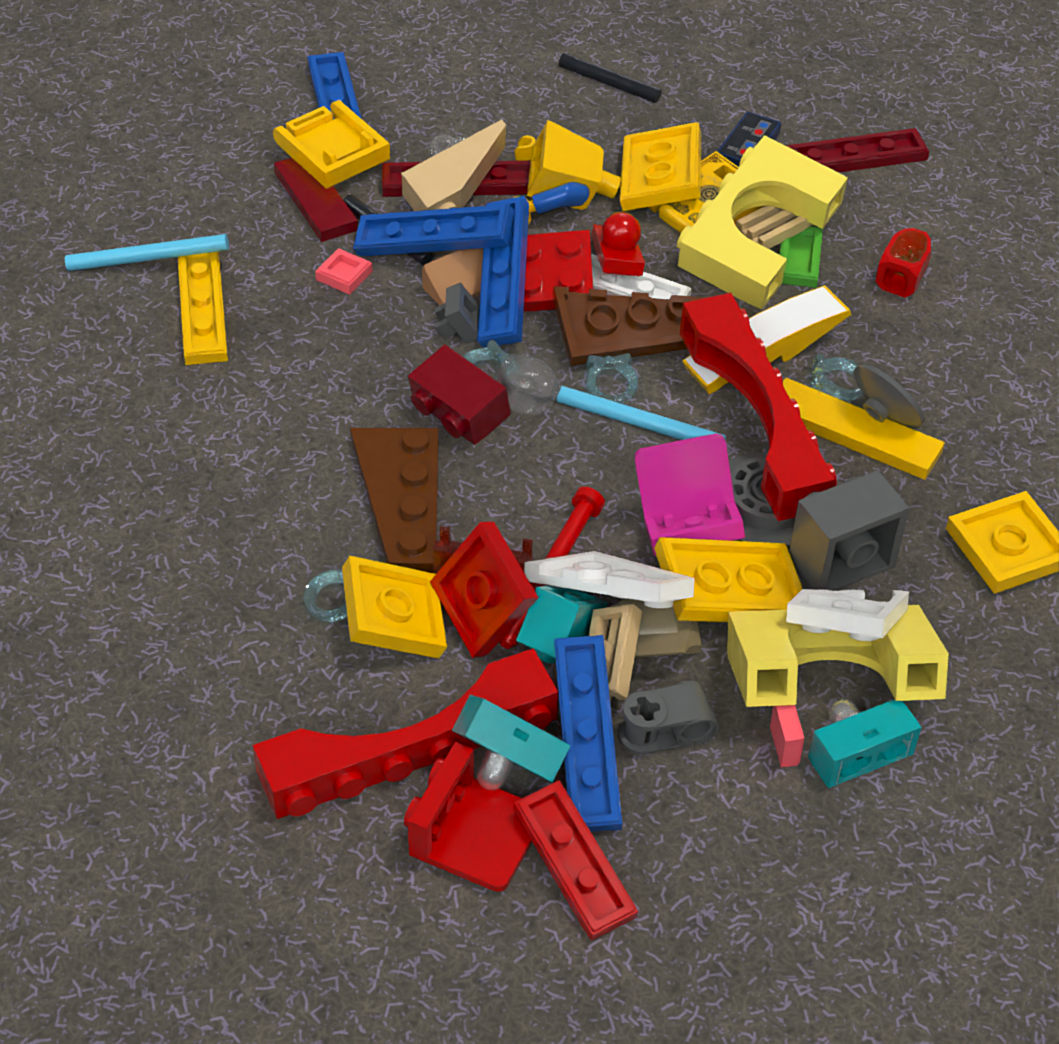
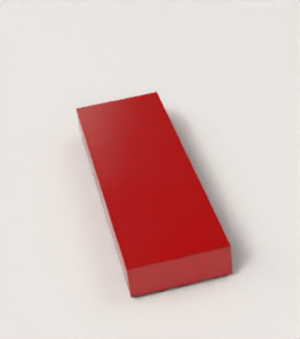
(575, 860)

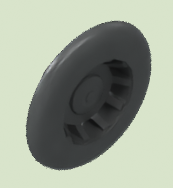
(757, 515)

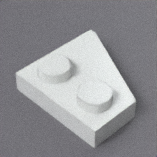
(846, 612)

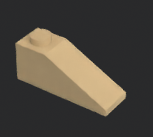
(455, 173)

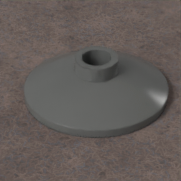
(887, 397)

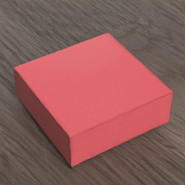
(344, 271)
(787, 734)

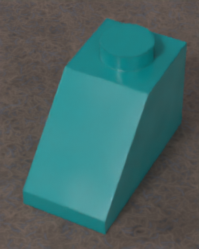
(555, 615)

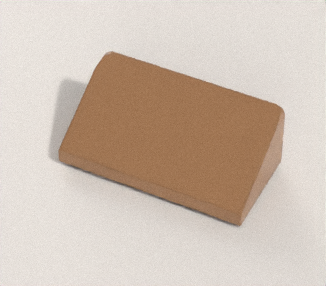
(451, 269)

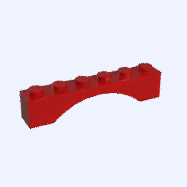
(723, 342)
(316, 767)

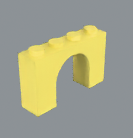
(765, 177)
(768, 651)

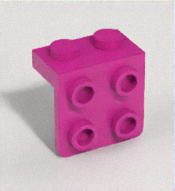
(688, 490)

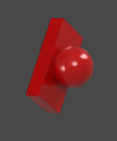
(618, 245)

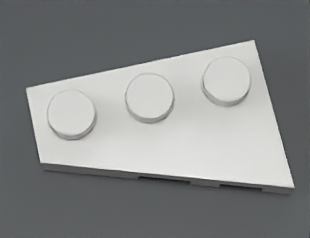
(613, 577)

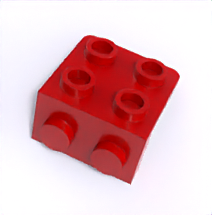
(465, 825)

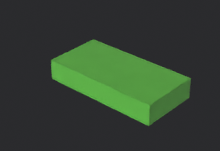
(802, 257)

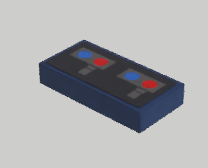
(748, 134)

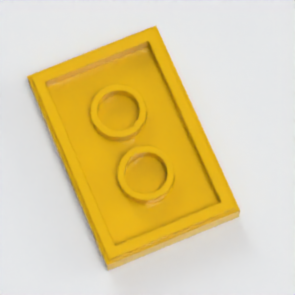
(661, 167)
(729, 576)

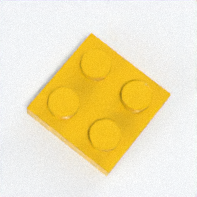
(1007, 541)
(393, 607)

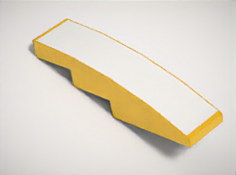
(784, 330)

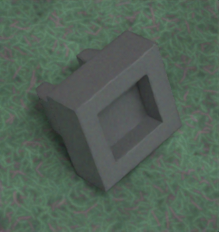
(458, 314)

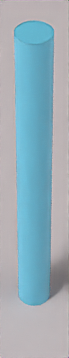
(147, 252)
(630, 415)

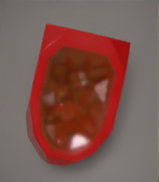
(904, 262)

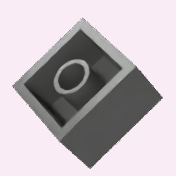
(848, 532)

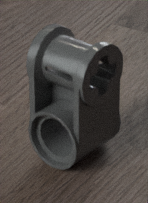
(672, 716)

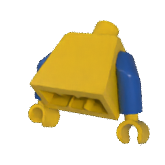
(564, 170)

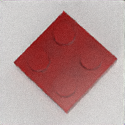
(556, 261)
(483, 589)

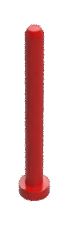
(586, 503)

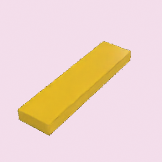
(202, 309)
(860, 432)

